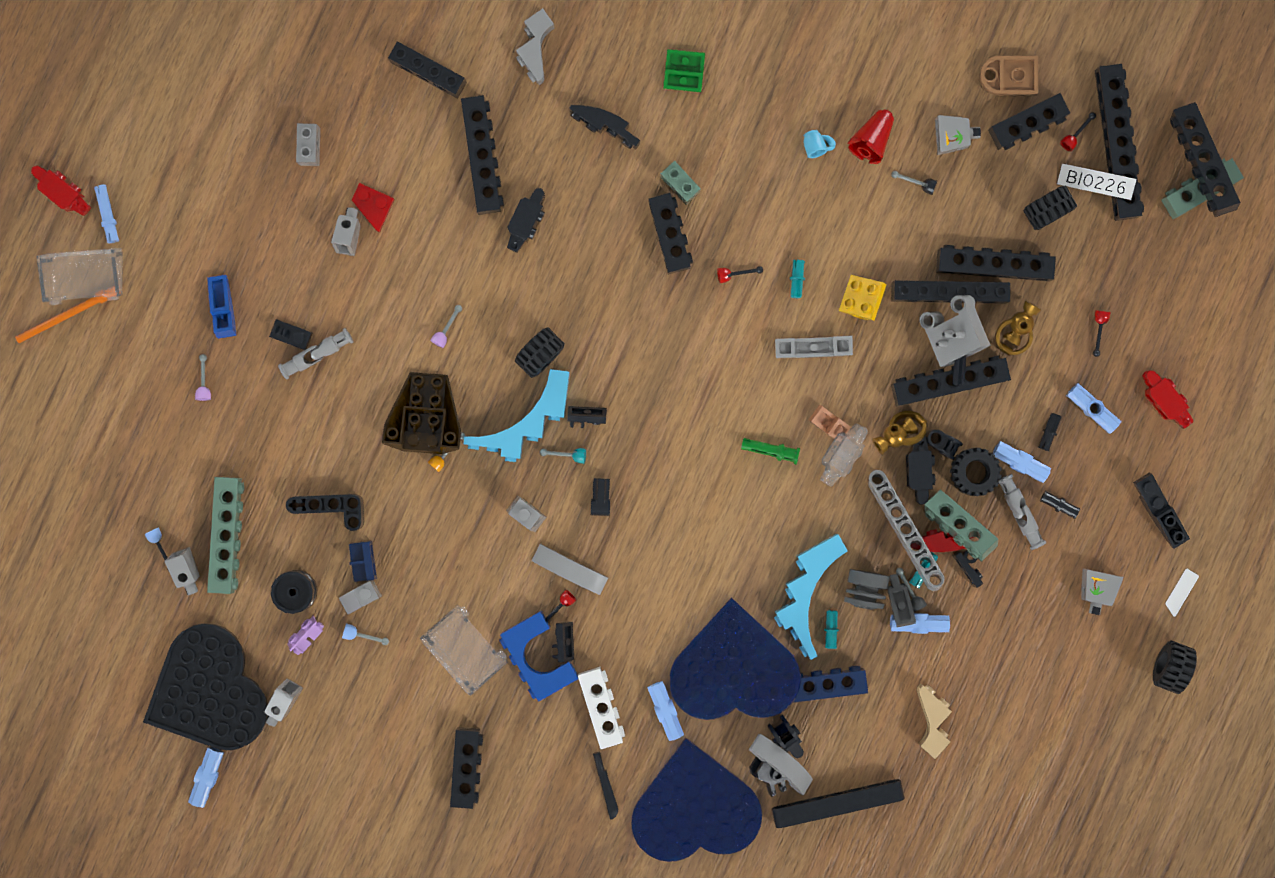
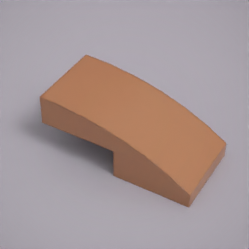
(828, 422)

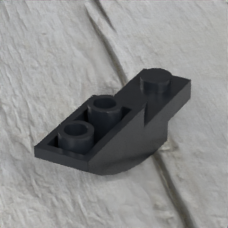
(598, 119)
(1160, 511)

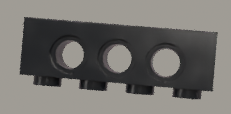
(427, 70)
(1054, 105)
(657, 206)
(460, 798)

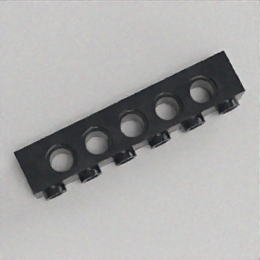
(470, 107)
(1191, 116)
(1045, 263)
(945, 290)
(999, 374)

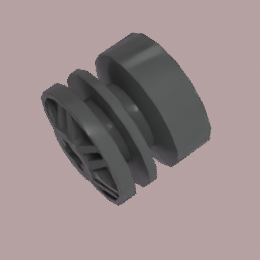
(866, 589)

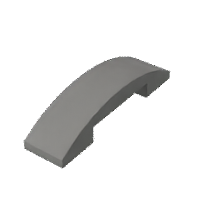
(814, 347)
(569, 569)
(782, 763)

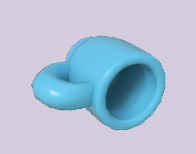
(815, 144)

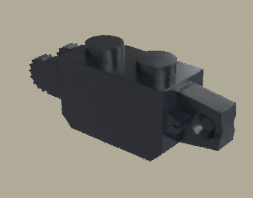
(525, 219)
(919, 471)

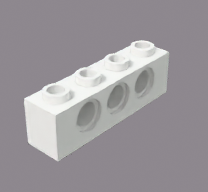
(605, 737)

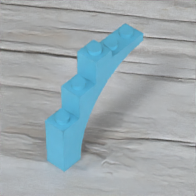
(532, 425)
(795, 614)

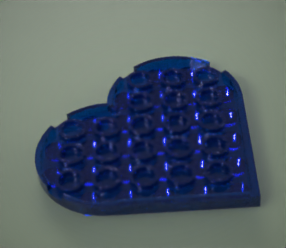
(734, 667)
(695, 806)

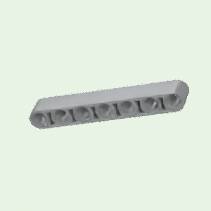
(905, 539)

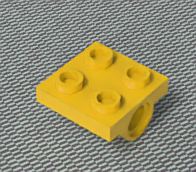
(862, 297)

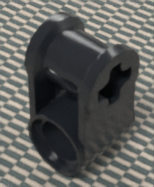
(946, 444)

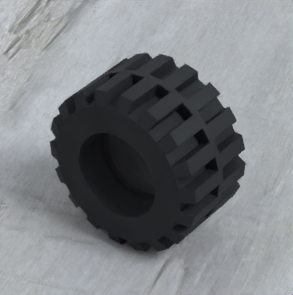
(1050, 207)
(539, 352)
(991, 467)
(1174, 667)

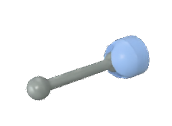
(350, 633)

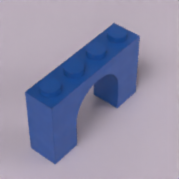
(541, 683)

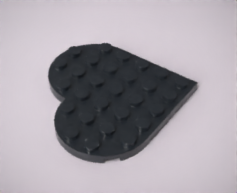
(205, 691)

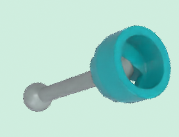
(578, 455)

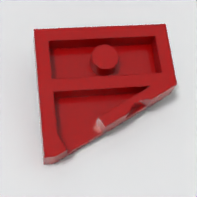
(373, 205)

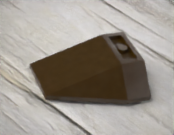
(423, 416)

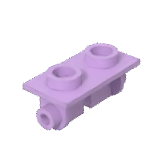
(299, 641)

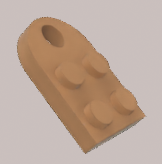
(1012, 75)

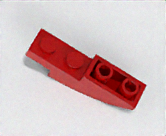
(937, 542)

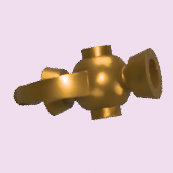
(1017, 329)
(896, 435)

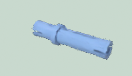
(108, 220)

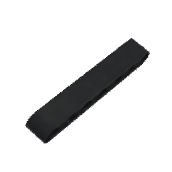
(838, 803)

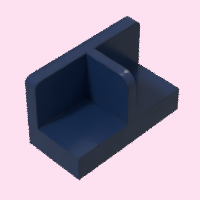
(362, 561)

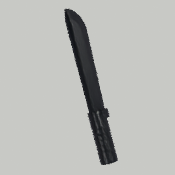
(610, 800)

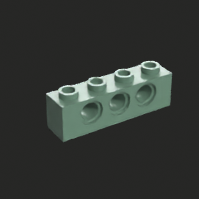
(1177, 206)
(972, 528)

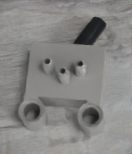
(957, 337)

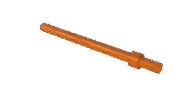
(59, 318)

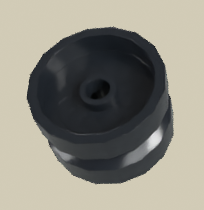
(305, 591)

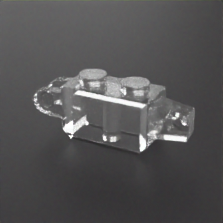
(843, 454)

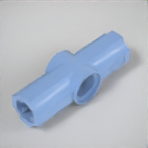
(1102, 417)
(1021, 461)
(924, 624)
(665, 710)
(206, 777)

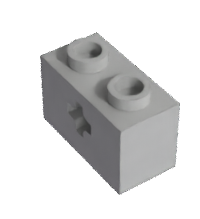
(308, 145)

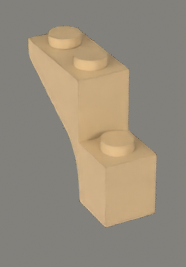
(935, 712)

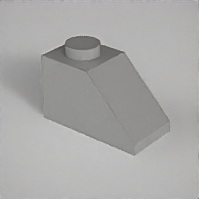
(360, 597)

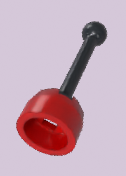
(1069, 142)
(725, 274)
(1101, 318)
(566, 599)

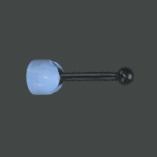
(154, 537)

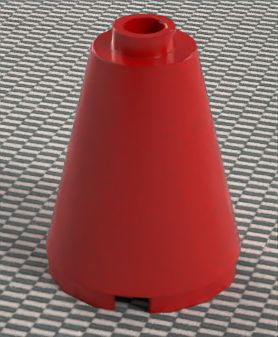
(872, 137)

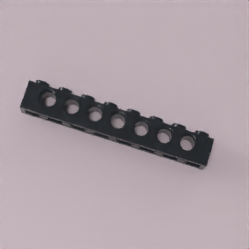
(1116, 74)

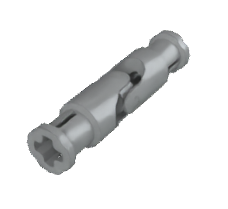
(327, 347)
(1019, 508)

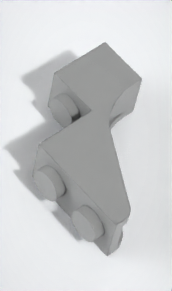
(530, 53)

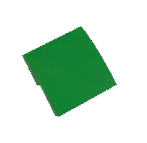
(684, 70)

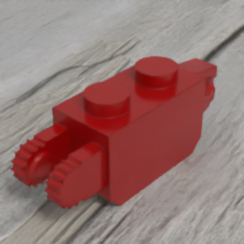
(59, 191)
(1166, 399)

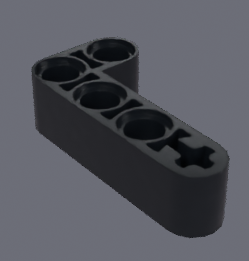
(324, 507)

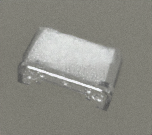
(81, 274)
(463, 650)

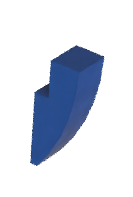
(221, 307)

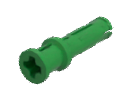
(780, 452)

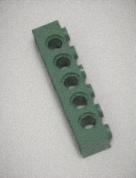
(216, 583)

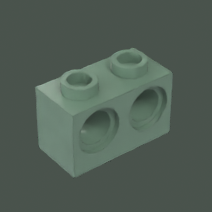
(680, 182)

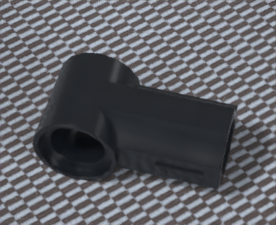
(600, 502)

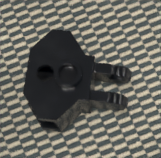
(787, 737)
(767, 774)

